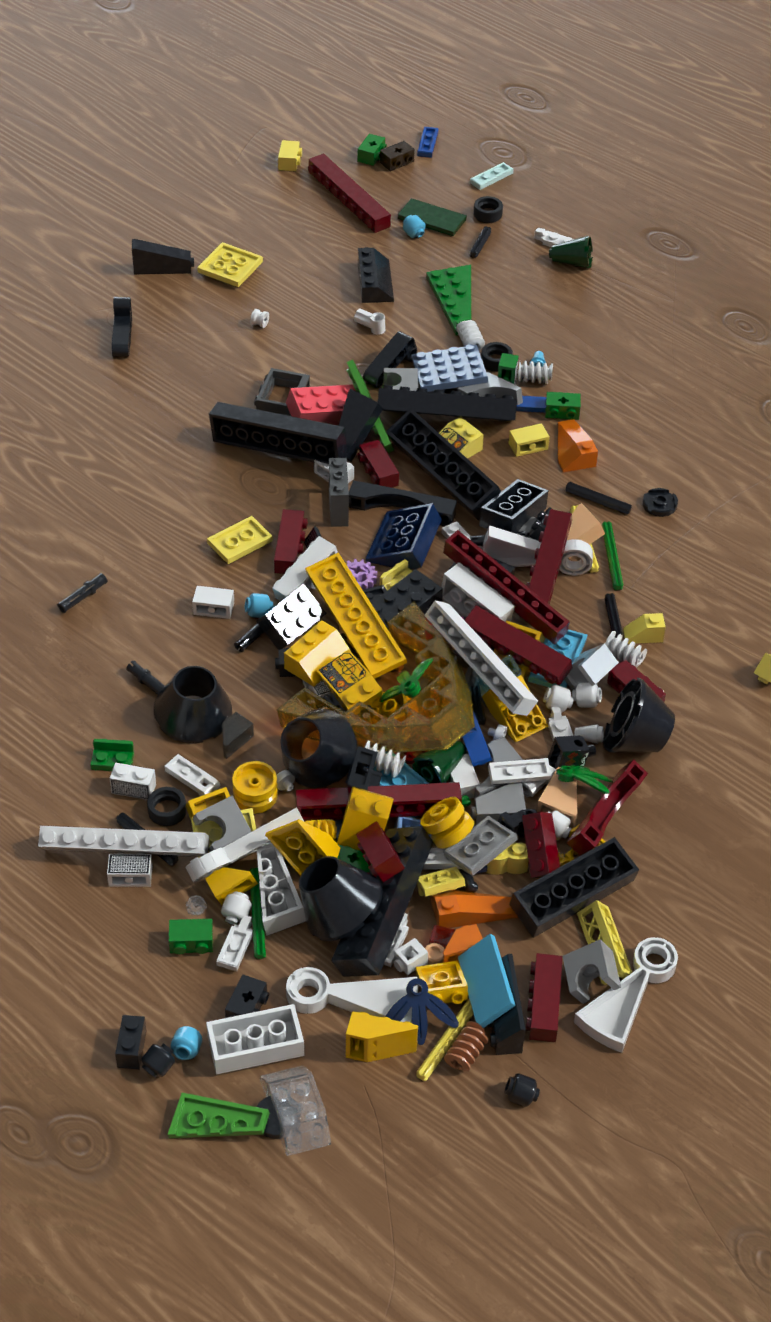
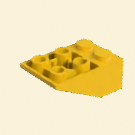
(517, 725)
(379, 1038)

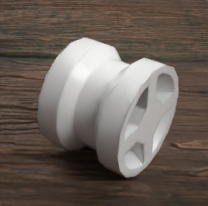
(259, 318)

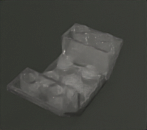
(298, 1109)

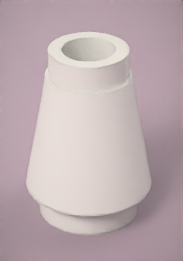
(591, 733)

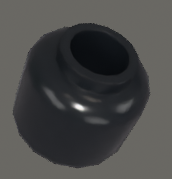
(158, 1060)
(521, 1089)

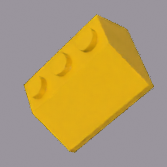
(314, 651)

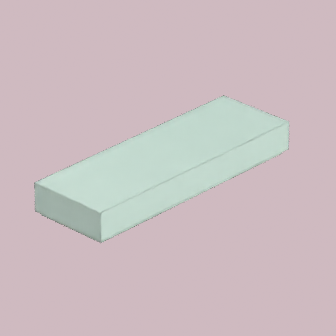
(491, 176)

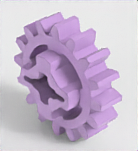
(363, 573)

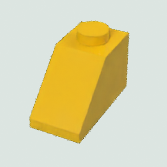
(228, 880)

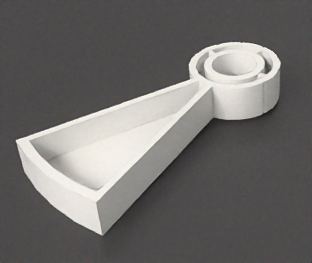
(520, 551)
(202, 867)
(370, 996)
(613, 1013)

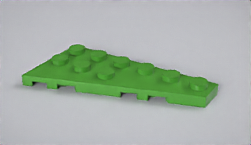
(360, 387)

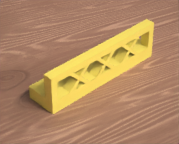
(608, 934)

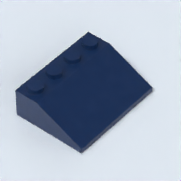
(405, 535)

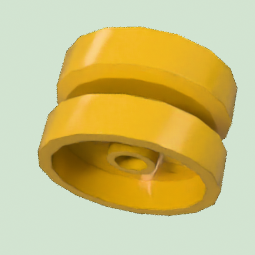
(255, 786)
(447, 822)

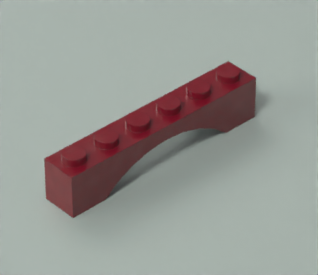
(594, 824)

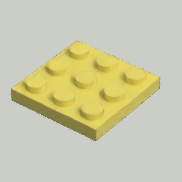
(230, 264)

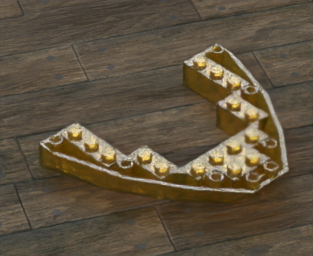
(424, 723)

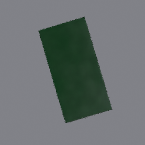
(434, 217)

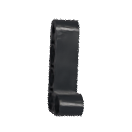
(122, 327)
(398, 348)

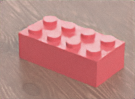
(318, 403)

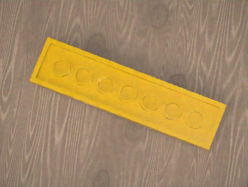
(356, 615)

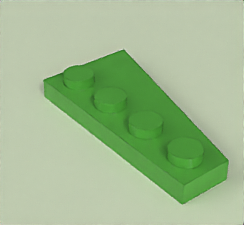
(213, 1117)

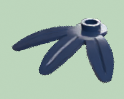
(418, 1002)

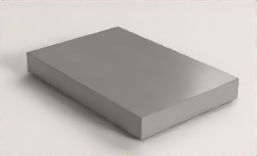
(480, 845)

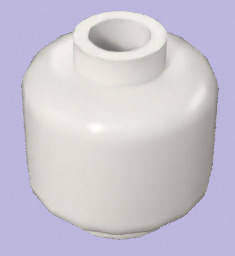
(587, 695)
(558, 697)
(561, 825)
(236, 907)

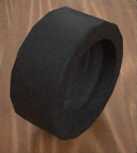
(488, 216)
(491, 349)
(168, 818)

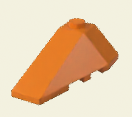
(575, 447)
(468, 908)

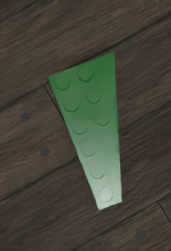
(453, 293)

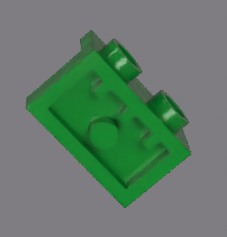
(109, 752)

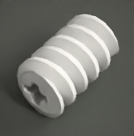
(470, 334)
(535, 372)
(623, 651)
(387, 761)

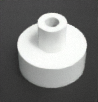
(499, 732)
(285, 780)

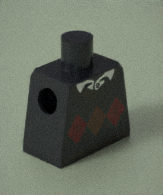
(570, 751)

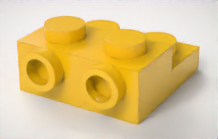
(445, 981)

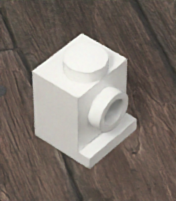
(410, 956)

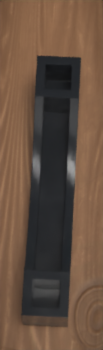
(369, 496)

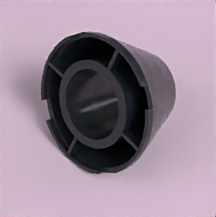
(189, 718)
(639, 720)
(333, 754)
(337, 897)

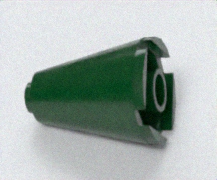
(573, 252)
(438, 765)

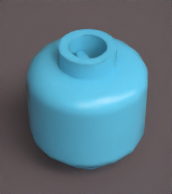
(414, 226)
(258, 605)
(186, 1043)

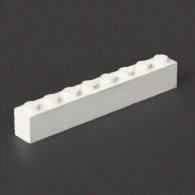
(481, 658)
(123, 841)

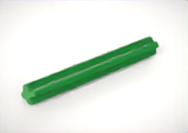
(612, 556)
(258, 927)

